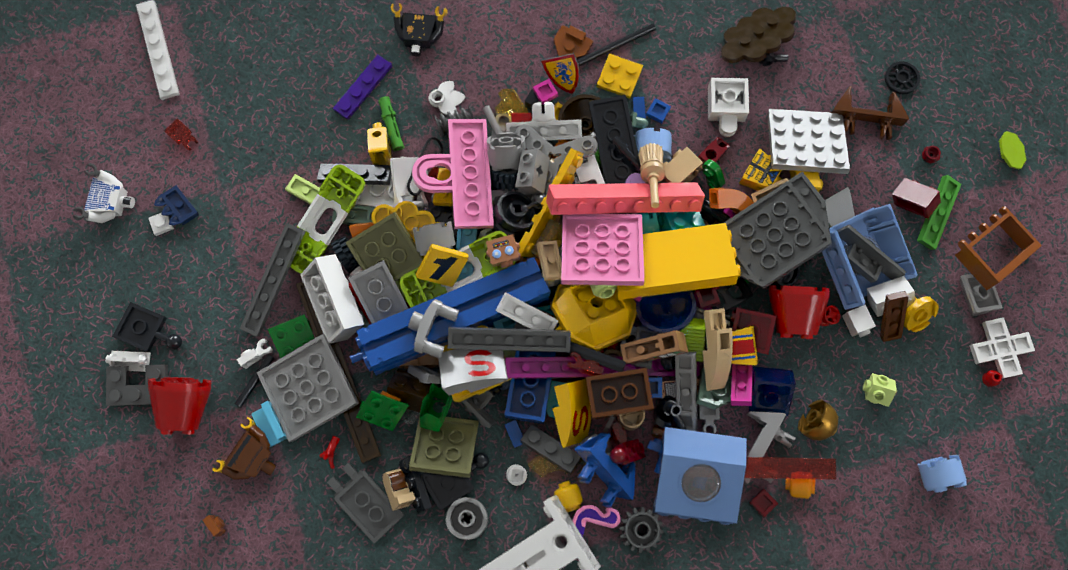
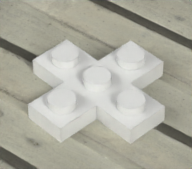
(1002, 348)

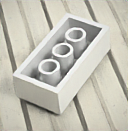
(332, 298)

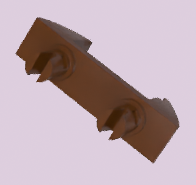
(894, 116)

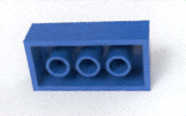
(529, 396)

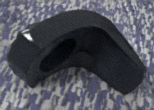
(661, 419)

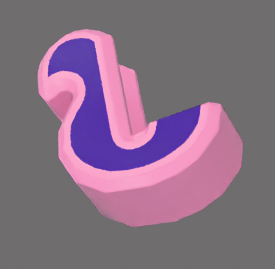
(593, 515)

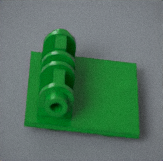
(291, 335)
(381, 410)

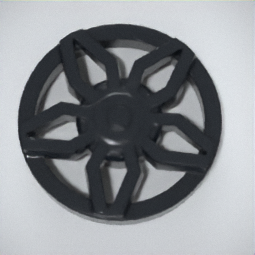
(902, 77)

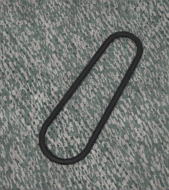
(423, 150)

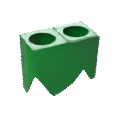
(434, 420)

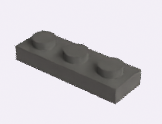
(550, 449)

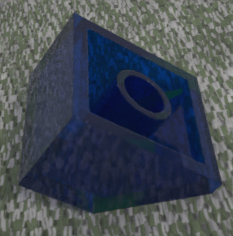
(772, 390)

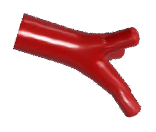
(329, 452)

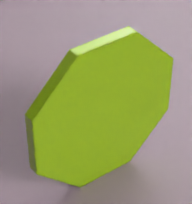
(1012, 150)

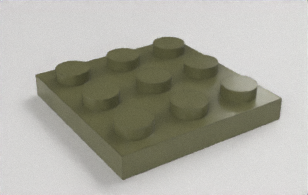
(388, 242)
(445, 451)

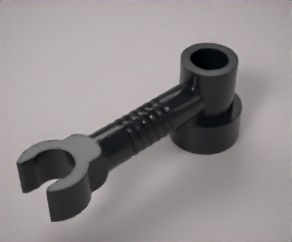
(674, 410)

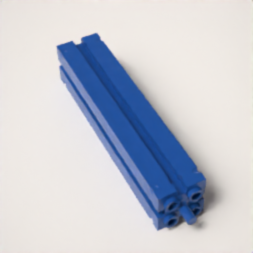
(392, 343)

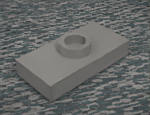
(425, 374)

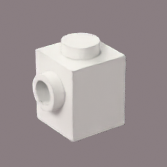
(859, 321)

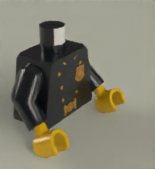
(418, 29)

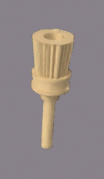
(652, 169)

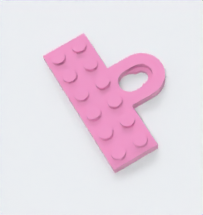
(469, 174)

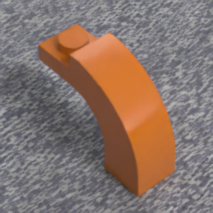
(729, 198)

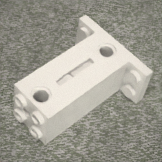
(545, 549)

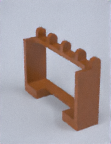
(1018, 234)

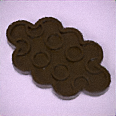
(758, 35)

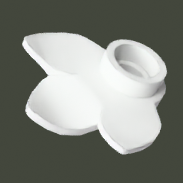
(449, 97)

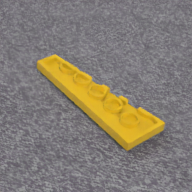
(564, 176)

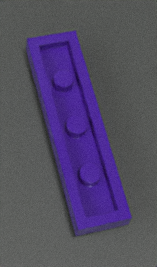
(362, 87)

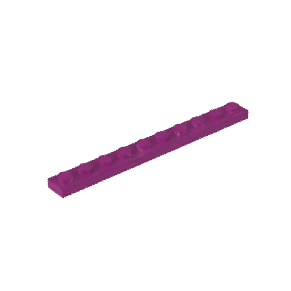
(556, 368)

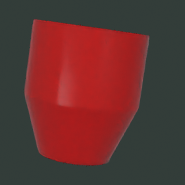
(989, 380)

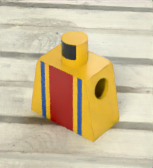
(744, 347)

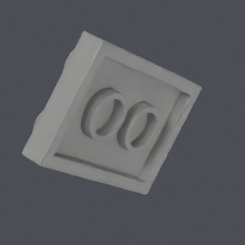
(378, 292)

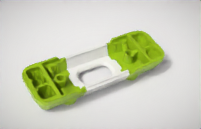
(337, 192)
(420, 291)

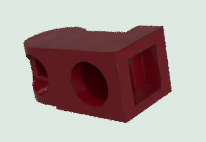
(714, 150)

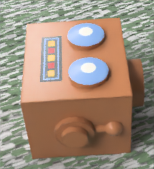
(503, 251)

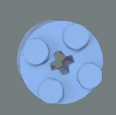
(661, 138)
(940, 473)

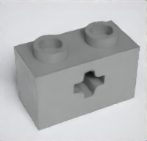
(532, 172)

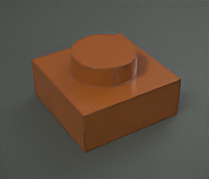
(215, 525)

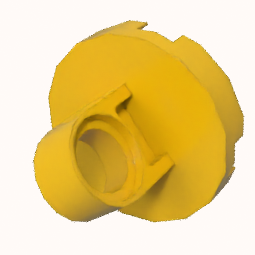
(919, 313)

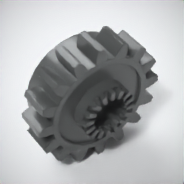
(651, 533)

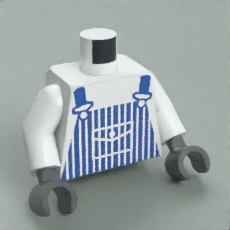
(105, 198)

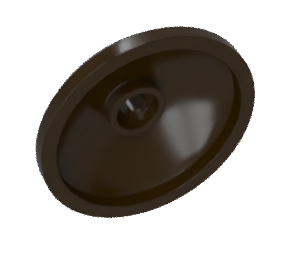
(577, 109)

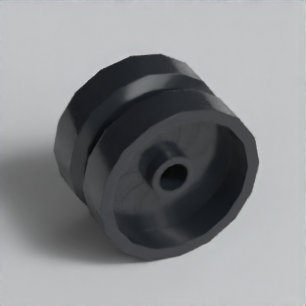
(509, 217)

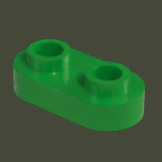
(713, 174)

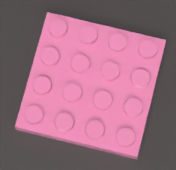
(602, 249)

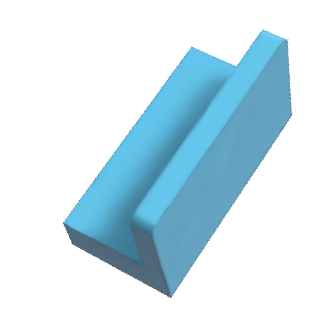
(269, 423)

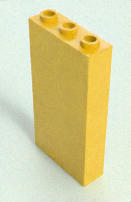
(685, 261)

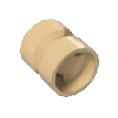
(631, 421)

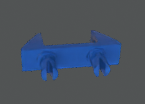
(599, 462)

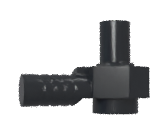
(771, 57)

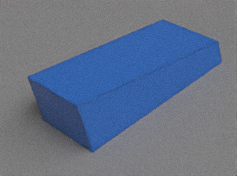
(639, 106)
(514, 433)

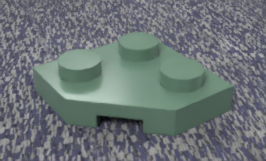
(713, 398)

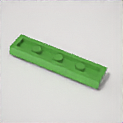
(935, 224)

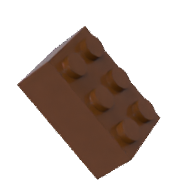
(619, 393)

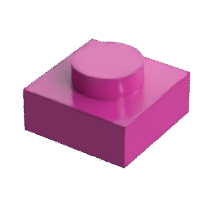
(545, 91)

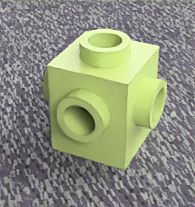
(879, 389)

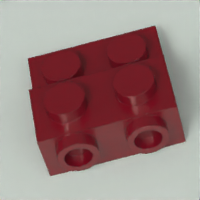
(762, 323)

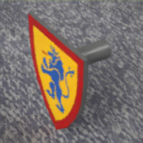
(563, 71)

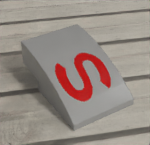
(471, 369)

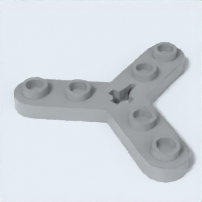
(533, 140)

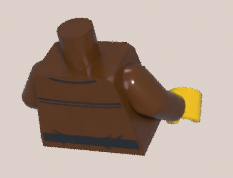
(248, 455)

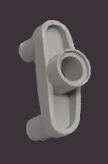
(423, 324)

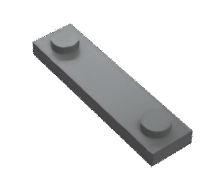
(687, 388)

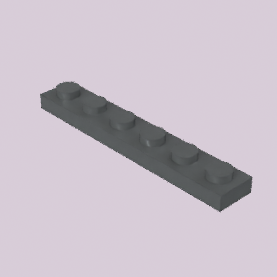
(272, 280)
(509, 339)

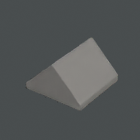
(977, 298)

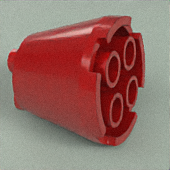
(798, 309)
(178, 403)

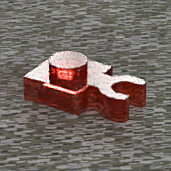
(180, 133)

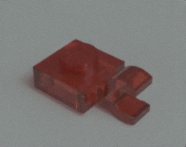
(587, 367)

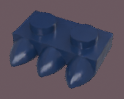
(176, 204)

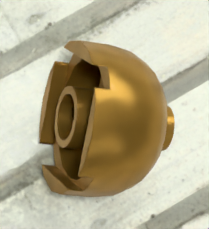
(820, 421)

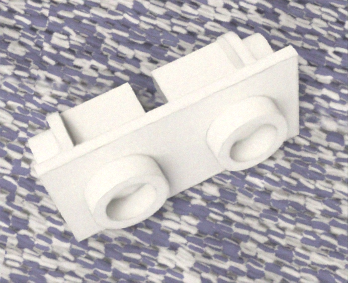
(135, 360)

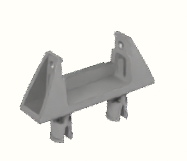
(770, 432)

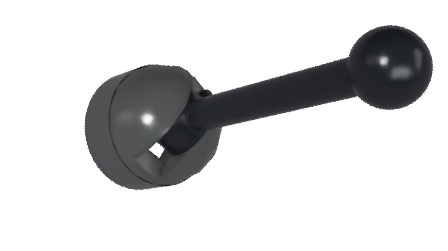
(536, 202)

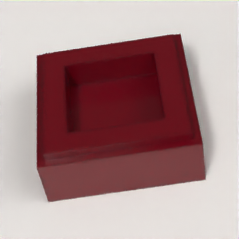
(763, 503)

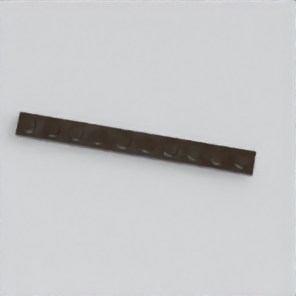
(359, 429)

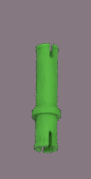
(388, 116)

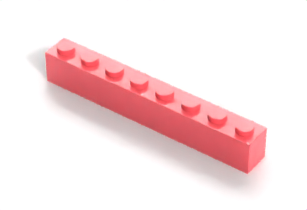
(623, 198)

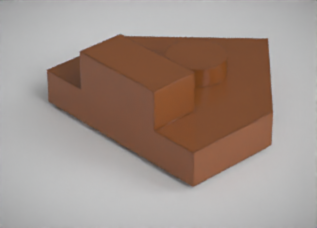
(571, 41)

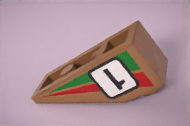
(654, 347)

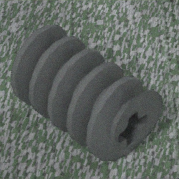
(442, 122)

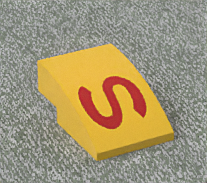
(573, 413)

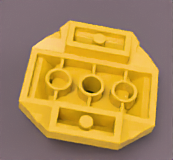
(591, 325)

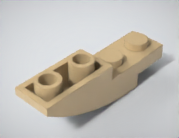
(720, 347)

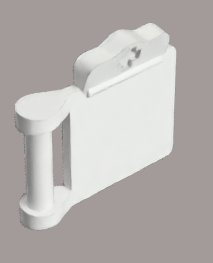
(401, 171)

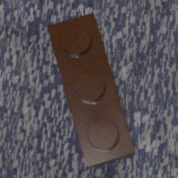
(894, 316)

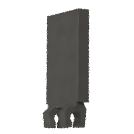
(365, 503)

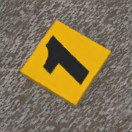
(442, 265)

